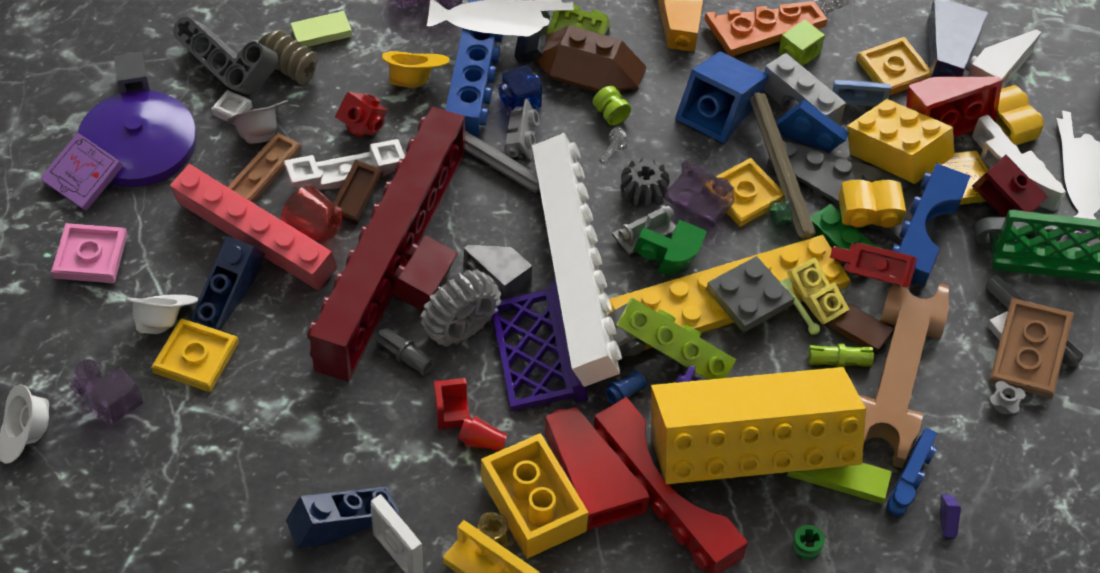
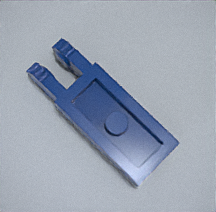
(911, 474)

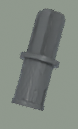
(405, 351)

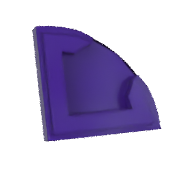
(949, 515)

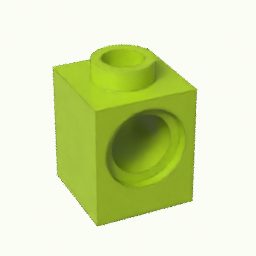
(802, 42)

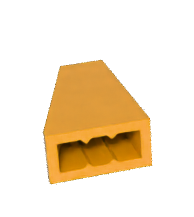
(681, 22)

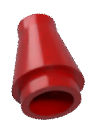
(481, 435)

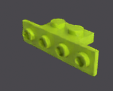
(674, 341)

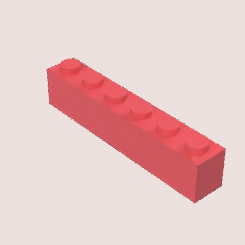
(254, 226)

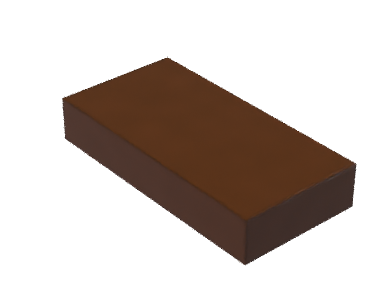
(357, 190)
(861, 328)

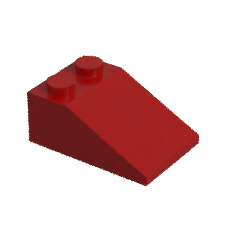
(956, 100)

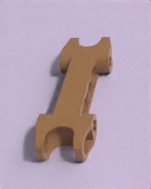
(912, 321)

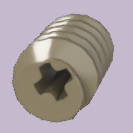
(293, 58)

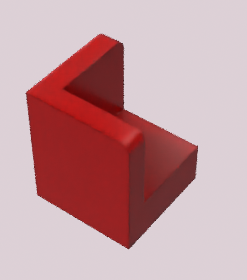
(451, 402)

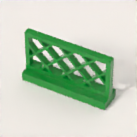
(1053, 259)

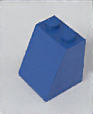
(719, 95)

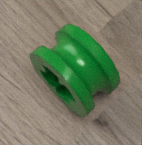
(815, 535)

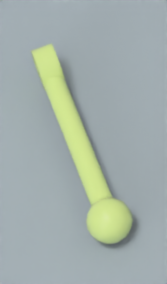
(813, 327)

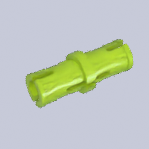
(840, 356)

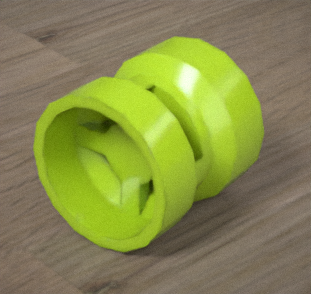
(609, 103)

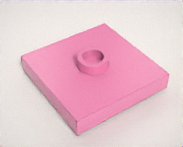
(89, 253)

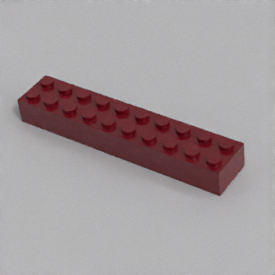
(396, 222)

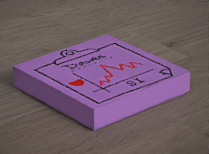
(81, 172)

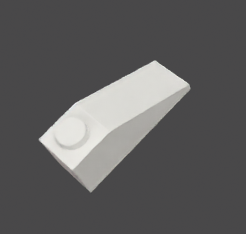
(1004, 58)

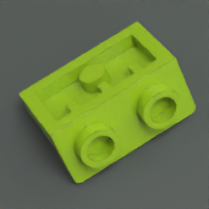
(594, 21)

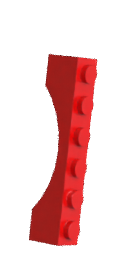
(708, 536)

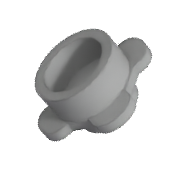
(1003, 404)

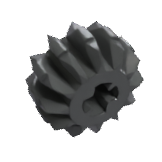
(644, 182)

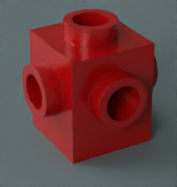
(361, 113)

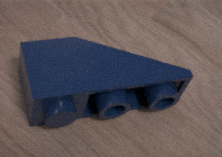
(227, 283)
(333, 515)

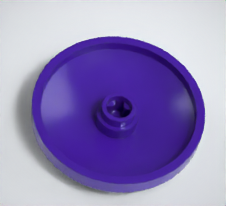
(144, 132)

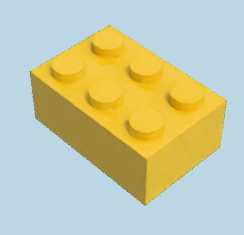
(901, 140)
(534, 495)

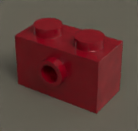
(1008, 188)
(423, 273)

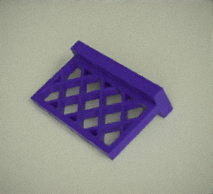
(522, 304)

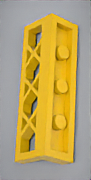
(480, 554)

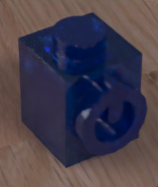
(520, 85)

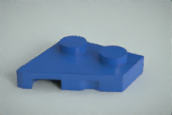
(811, 127)

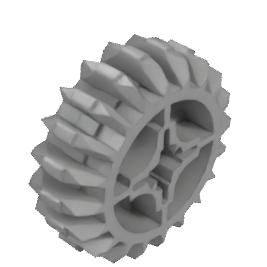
(460, 307)

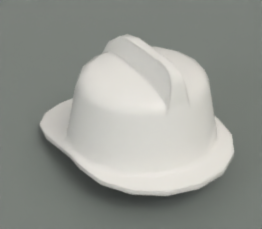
(158, 313)
(23, 422)

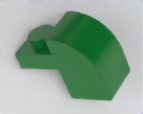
(674, 252)

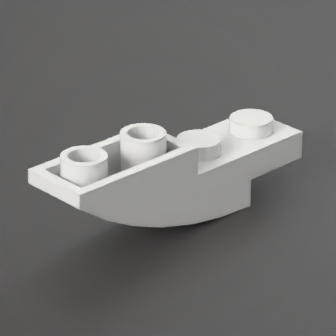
(996, 145)

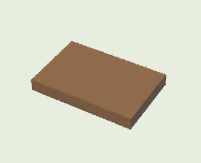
(1032, 347)

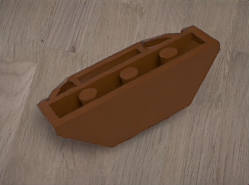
(590, 60)

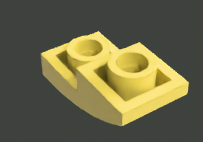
(815, 290)

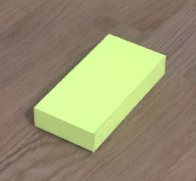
(321, 29)

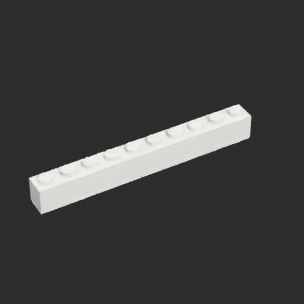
(576, 261)

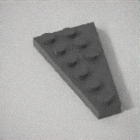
(827, 172)

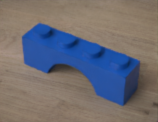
(941, 196)

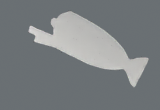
(498, 16)
(1081, 168)

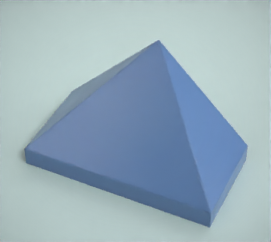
(861, 92)

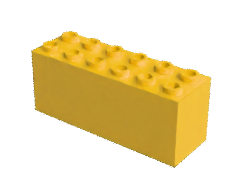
(757, 425)

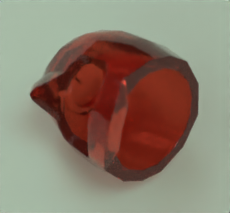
(312, 214)

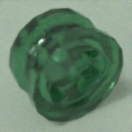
(780, 212)

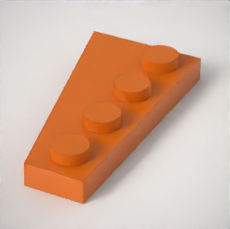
(762, 27)

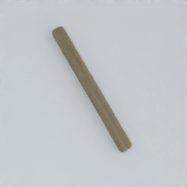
(782, 165)

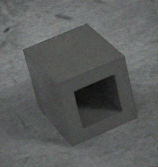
(131, 72)

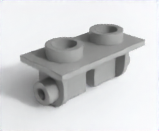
(523, 125)
(657, 221)

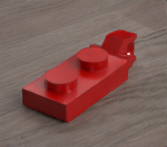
(876, 263)

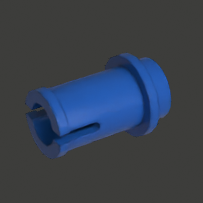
(626, 387)

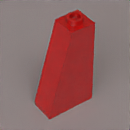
(594, 469)

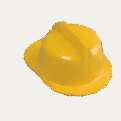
(411, 69)

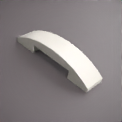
(333, 172)

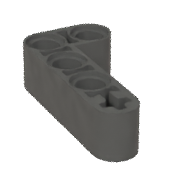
(239, 72)

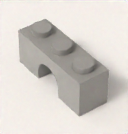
(791, 80)

